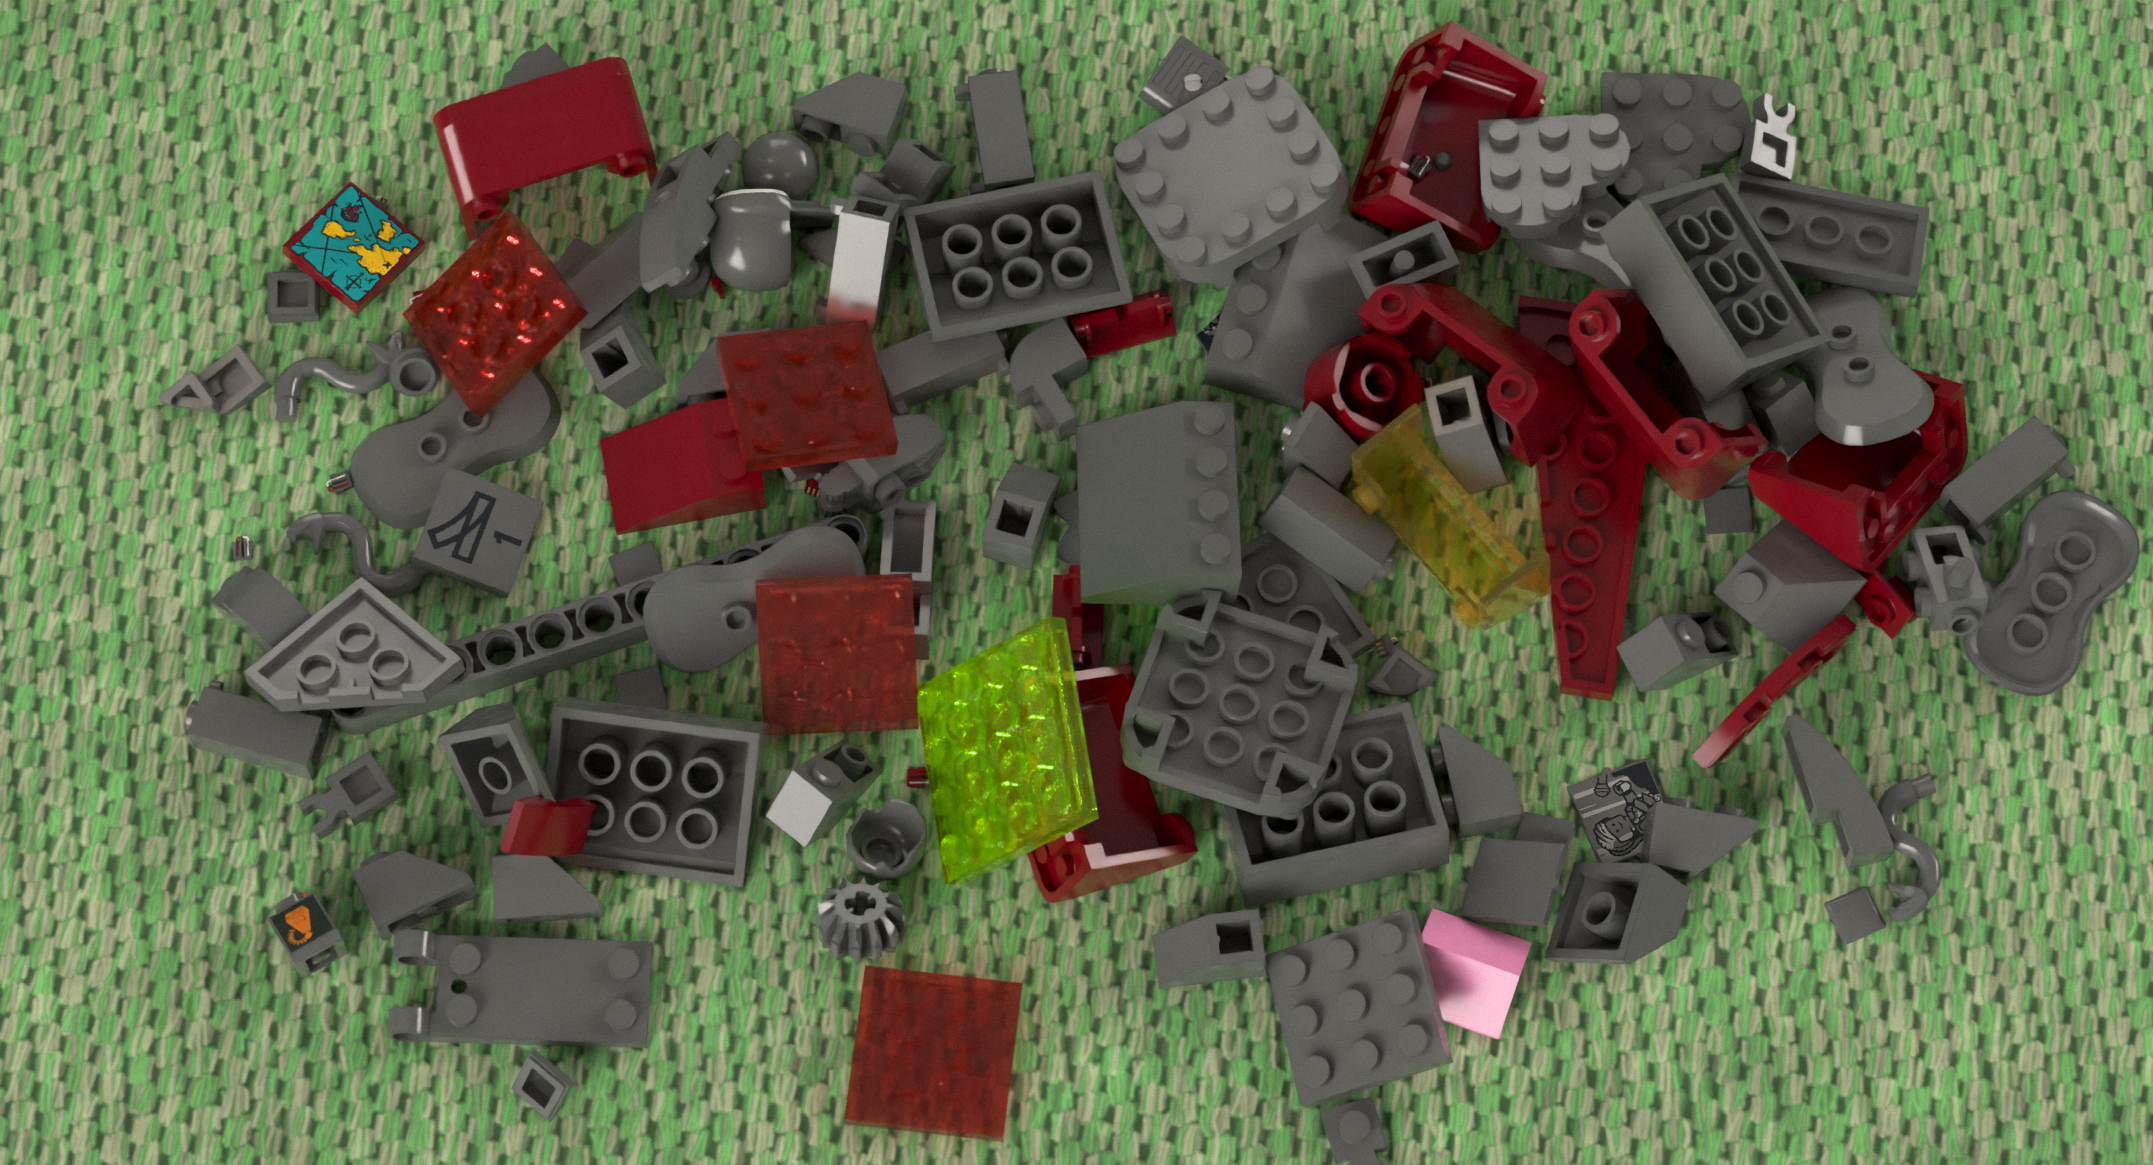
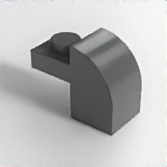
(908, 177)
(1038, 370)
(260, 606)

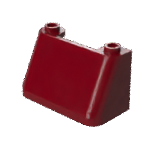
(1432, 108)
(1526, 382)
(1688, 453)
(1867, 496)
(1130, 832)

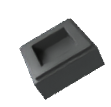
(293, 297)

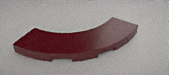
(1789, 674)

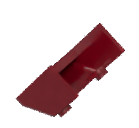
(542, 133)

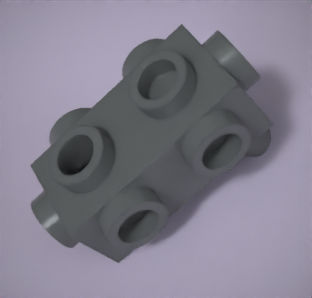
(1947, 579)

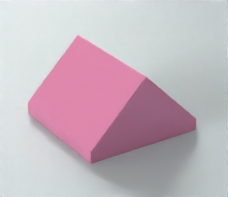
(1473, 971)

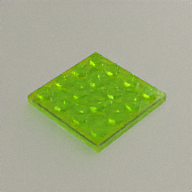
(1006, 752)

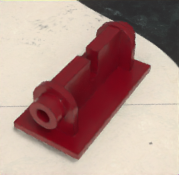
(1124, 325)
(1886, 602)
(1083, 620)

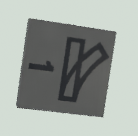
(477, 532)

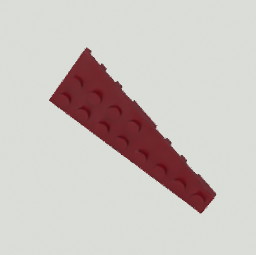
(1588, 514)

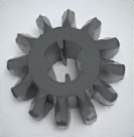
(860, 920)

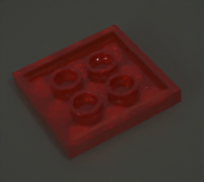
(495, 313)
(806, 396)
(837, 654)
(933, 1053)

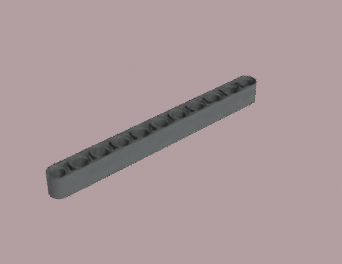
(567, 620)

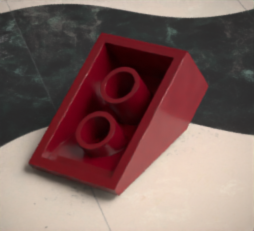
(679, 470)

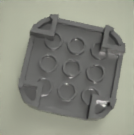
(1231, 176)
(1238, 706)

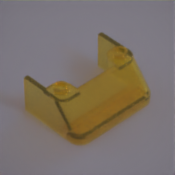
(1445, 526)

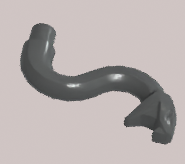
(291, 379)
(317, 525)
(1912, 898)

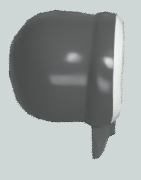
(754, 237)

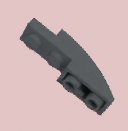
(679, 211)

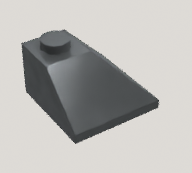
(1789, 586)
(495, 762)
(1616, 913)

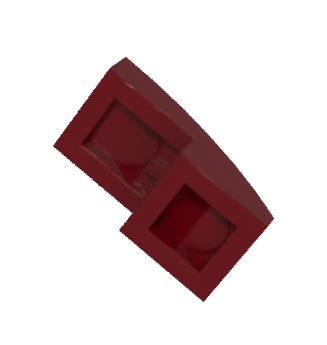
(547, 826)

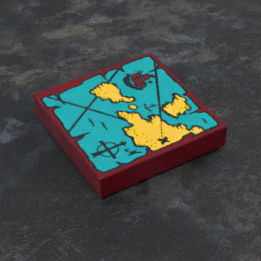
(353, 247)

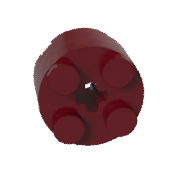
(1363, 384)

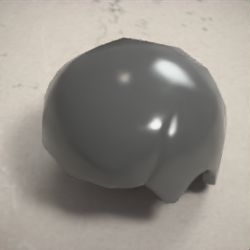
(780, 163)
(893, 825)

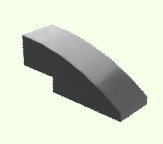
(910, 548)
(1836, 795)

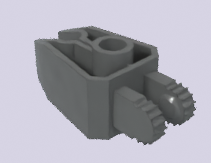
(884, 479)

